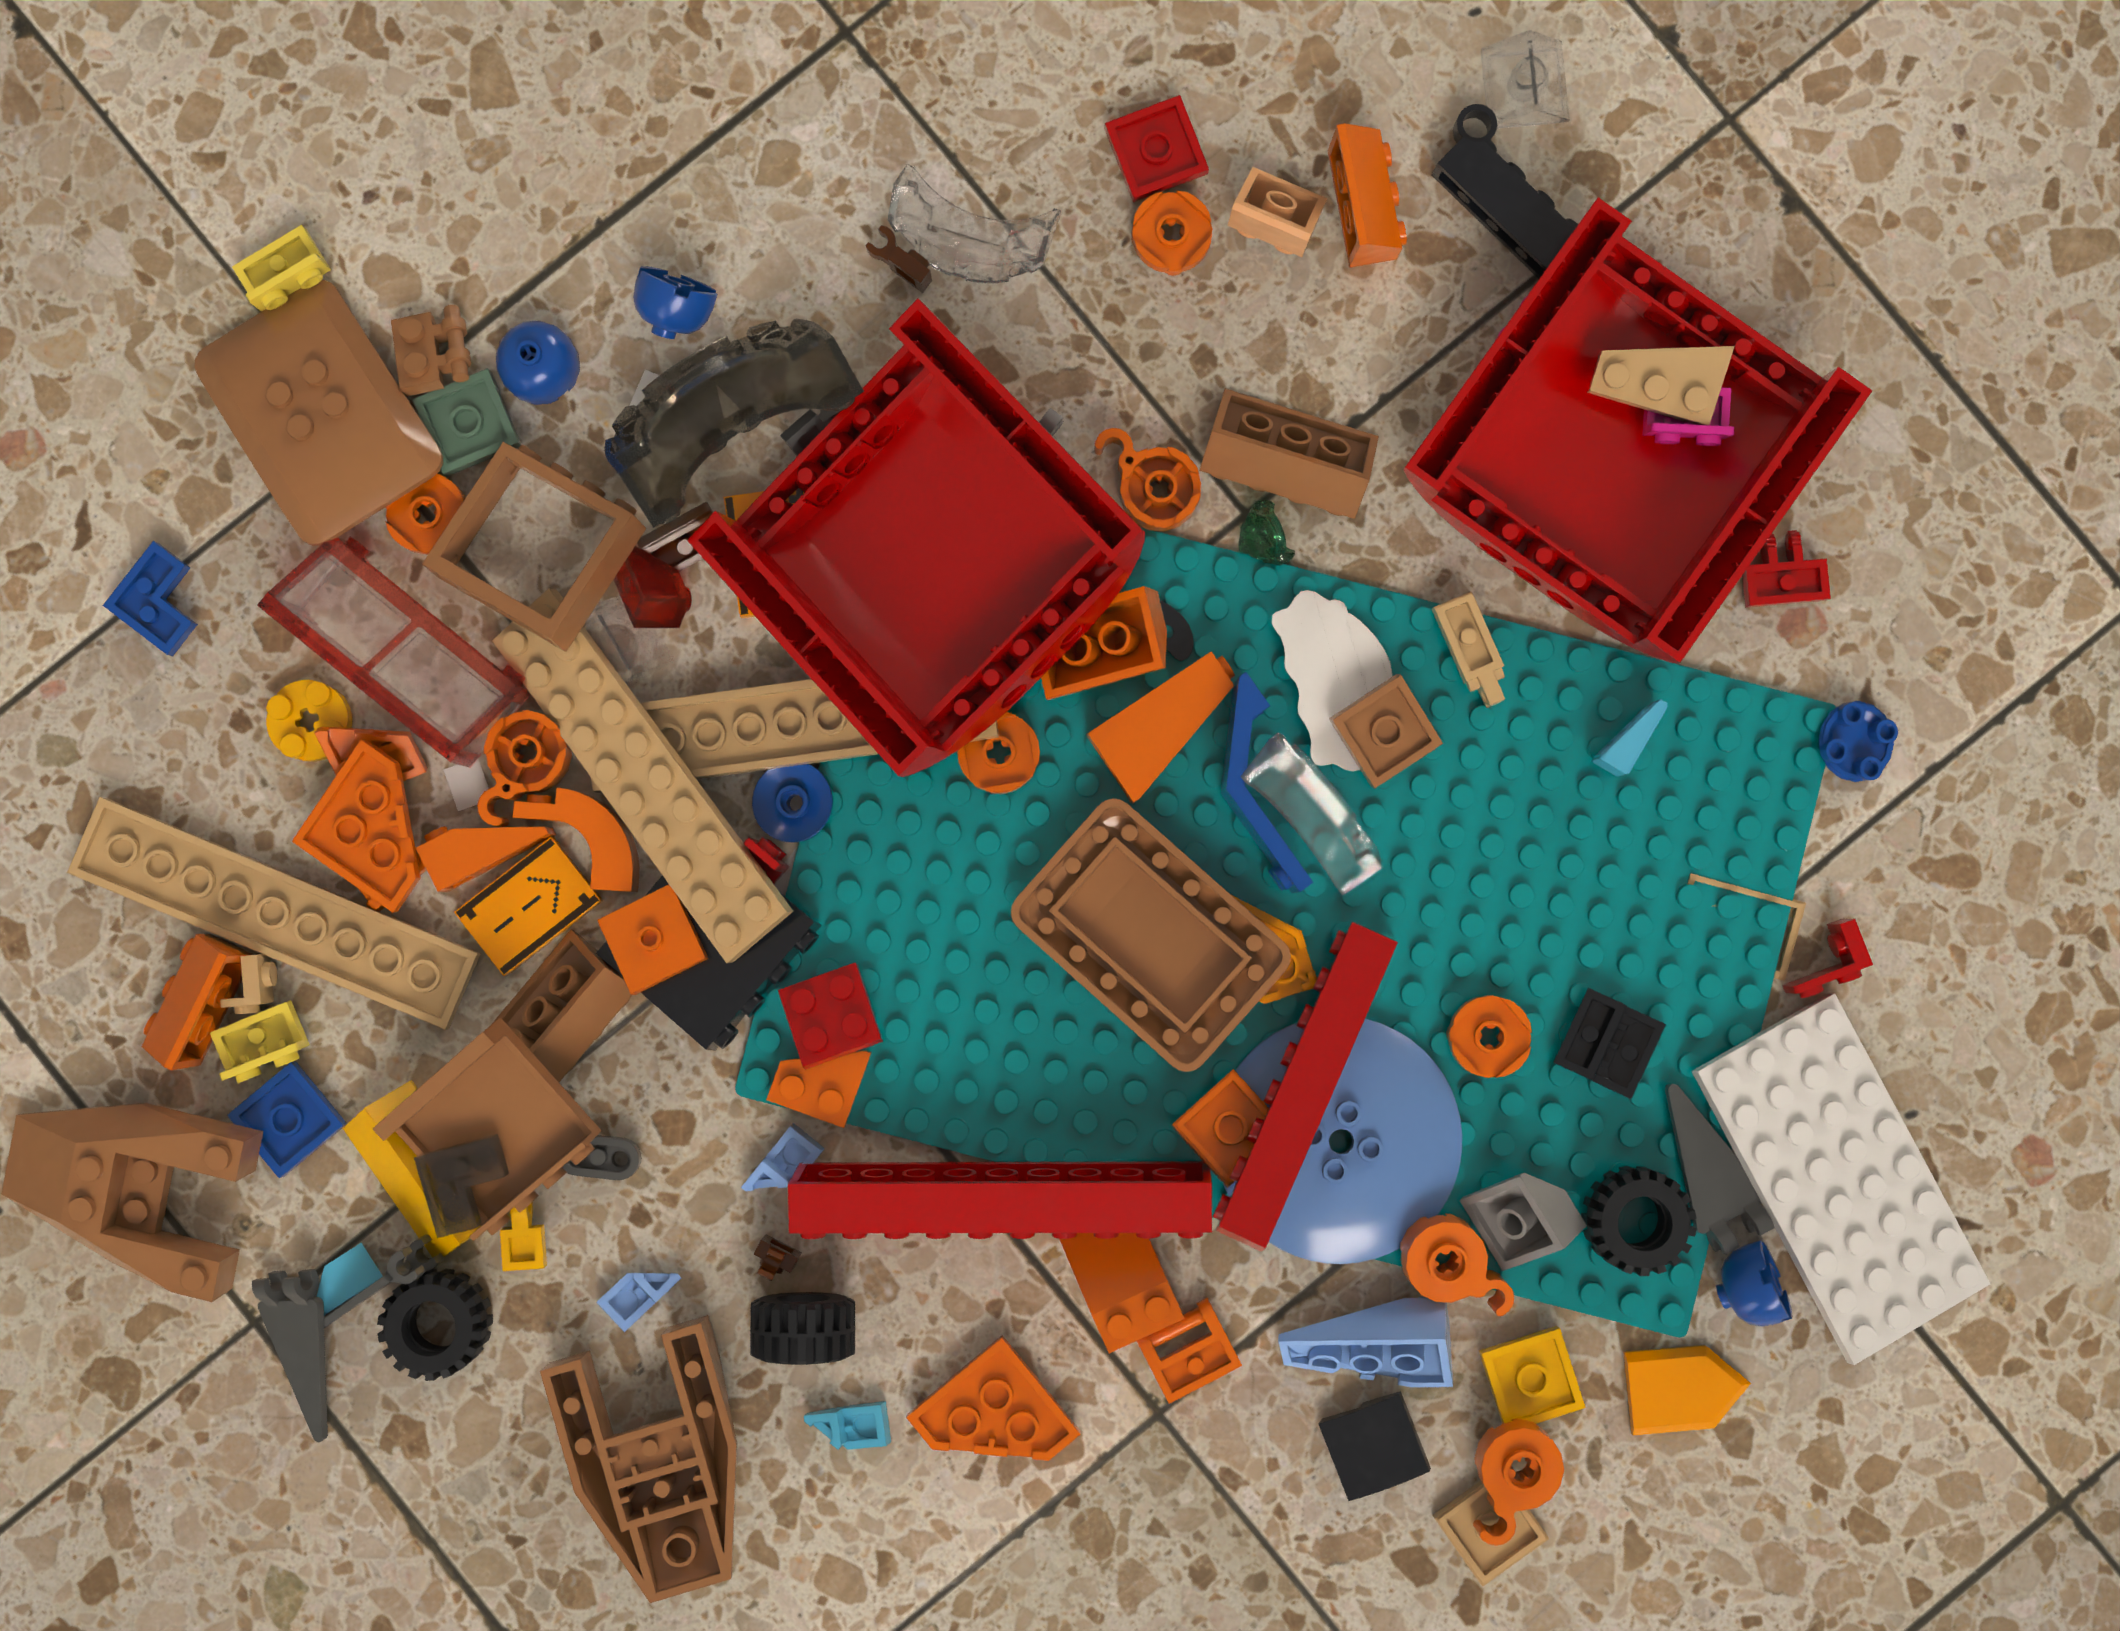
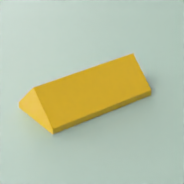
(396, 1170)

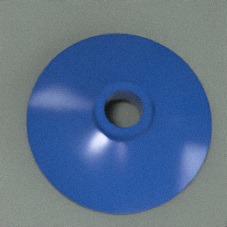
(773, 798)

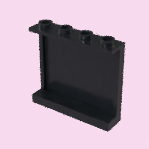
(718, 994)

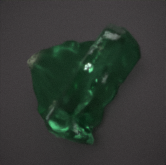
(1263, 535)

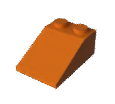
(1122, 1286)

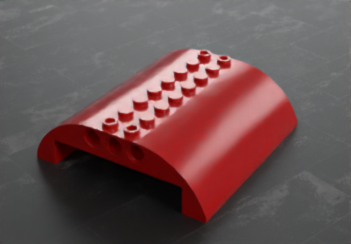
(1570, 486)
(931, 551)

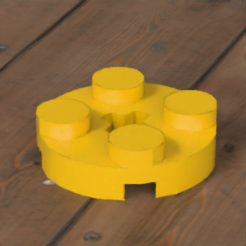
(287, 710)

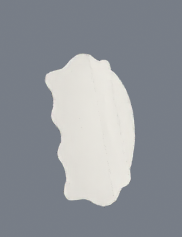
(1332, 664)

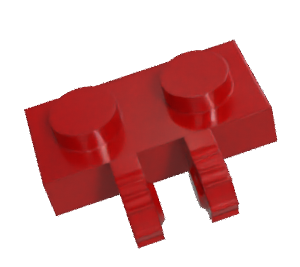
(1785, 581)

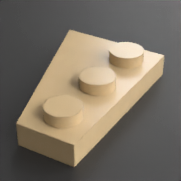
(1664, 380)

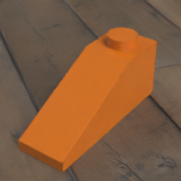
(465, 853)

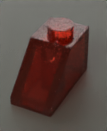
(652, 591)

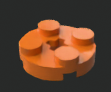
(1172, 255)
(404, 514)
(1018, 766)
(1514, 1036)

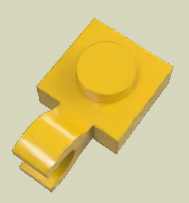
(523, 1243)

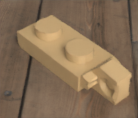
(1471, 646)

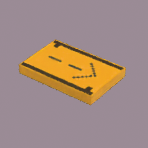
(528, 906)

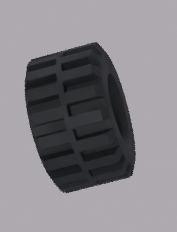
(1671, 1229)
(802, 1328)
(407, 1343)

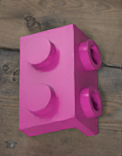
(1669, 430)

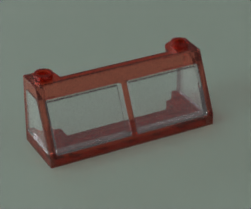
(395, 649)

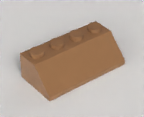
(1290, 454)
(566, 1004)

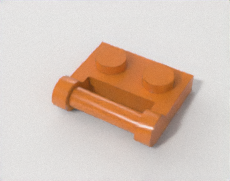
(1195, 1362)

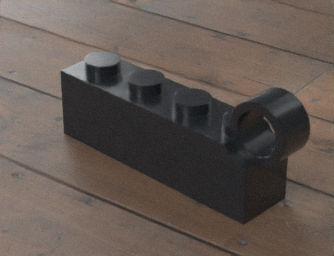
(1500, 196)

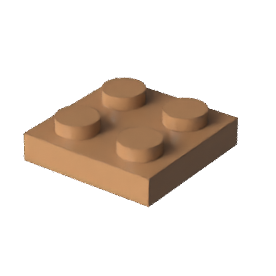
(1386, 731)

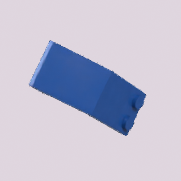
(1245, 706)

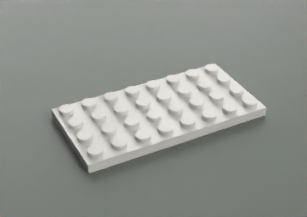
(1841, 1178)

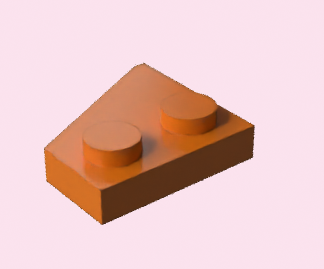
(340, 742)
(822, 1090)

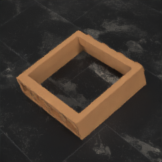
(590, 583)

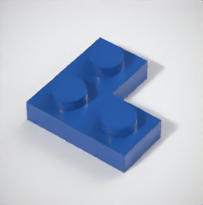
(143, 603)

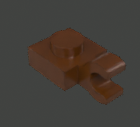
(909, 265)
(775, 1257)

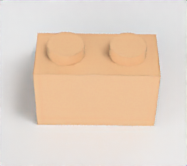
(1276, 212)

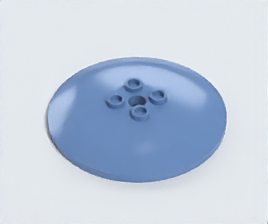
(1399, 1156)

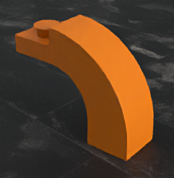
(610, 841)

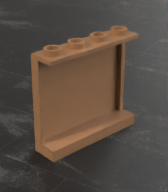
(502, 1091)

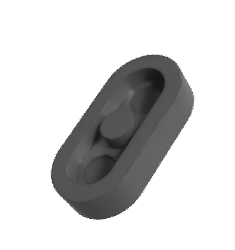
(601, 1160)

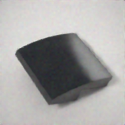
(1609, 1043)
(1374, 1446)

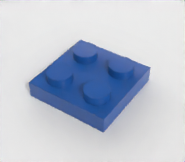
(292, 1116)

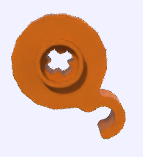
(1151, 465)
(513, 775)
(1462, 1274)
(1512, 1489)

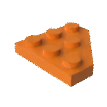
(366, 828)
(994, 1410)

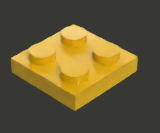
(1532, 1377)

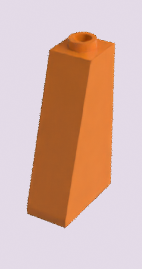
(1157, 726)

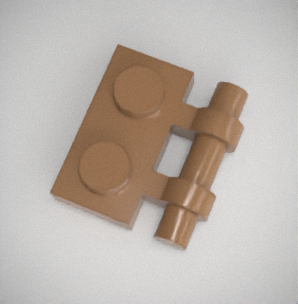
(418, 353)

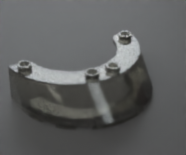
(716, 396)

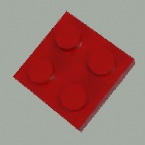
(1156, 148)
(830, 1015)

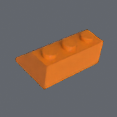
(1365, 195)
(1118, 646)
(192, 1007)

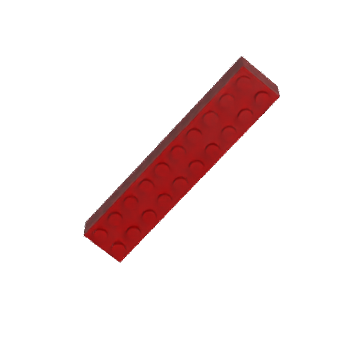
(1000, 1199)

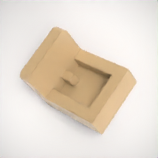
(258, 980)

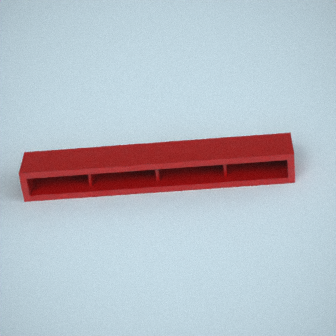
(1306, 1086)

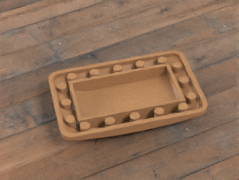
(318, 413)
(1150, 935)

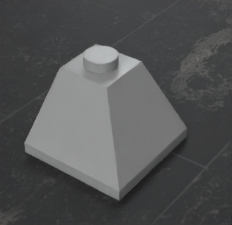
(1523, 1219)

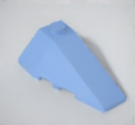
(1392, 1339)

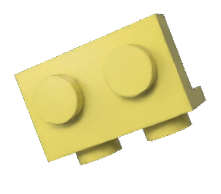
(281, 269)
(259, 1039)

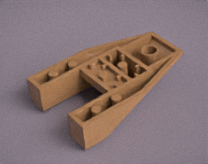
(109, 1179)
(662, 1487)

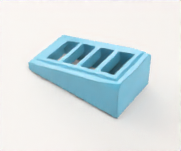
(1625, 748)

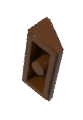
(670, 540)

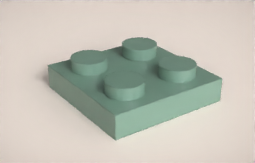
(467, 421)

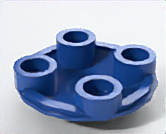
(1857, 741)

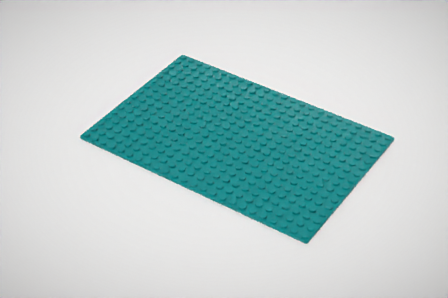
(1499, 878)

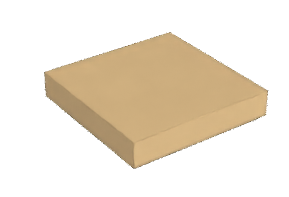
(1482, 1558)

